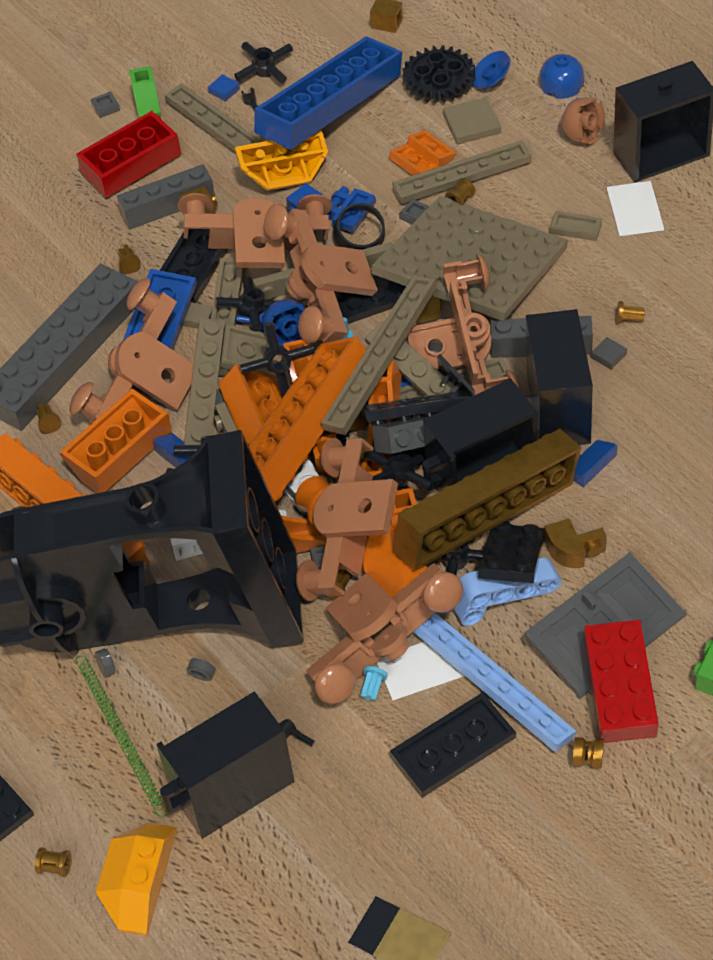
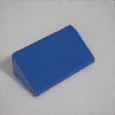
(164, 446)
(594, 460)

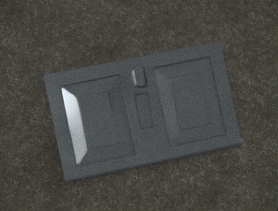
(617, 595)

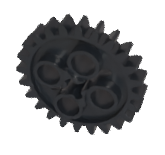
(438, 74)

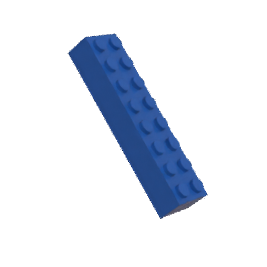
(327, 92)

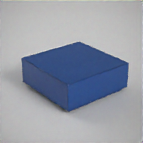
(223, 87)

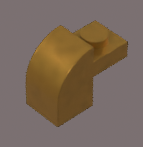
(568, 547)

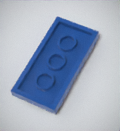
(178, 288)

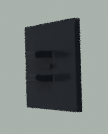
(454, 377)

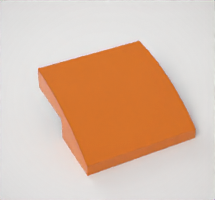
(422, 153)

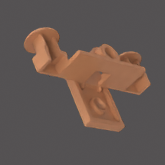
(245, 227)
(318, 274)
(467, 335)
(140, 360)
(346, 516)
(365, 612)

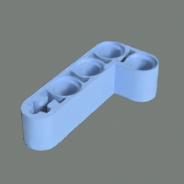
(482, 593)

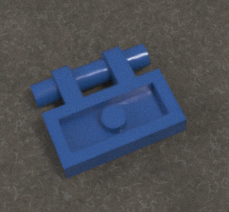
(351, 219)

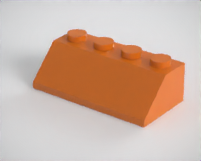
(249, 399)
(116, 441)
(385, 565)

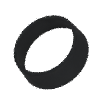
(343, 242)

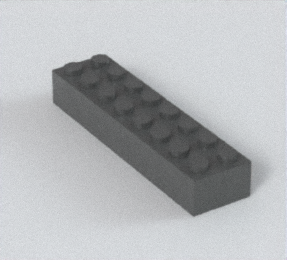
(63, 344)

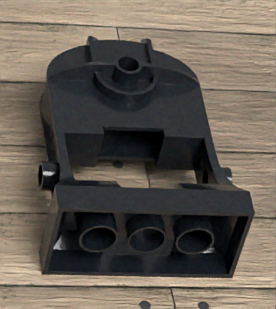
(76, 589)

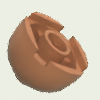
(583, 120)

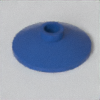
(491, 69)

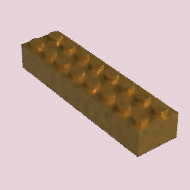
(485, 499)

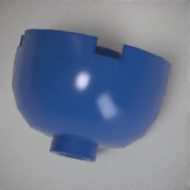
(561, 76)
(285, 315)

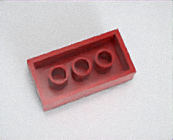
(129, 154)
(620, 681)

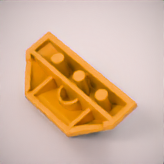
(280, 167)
(135, 876)

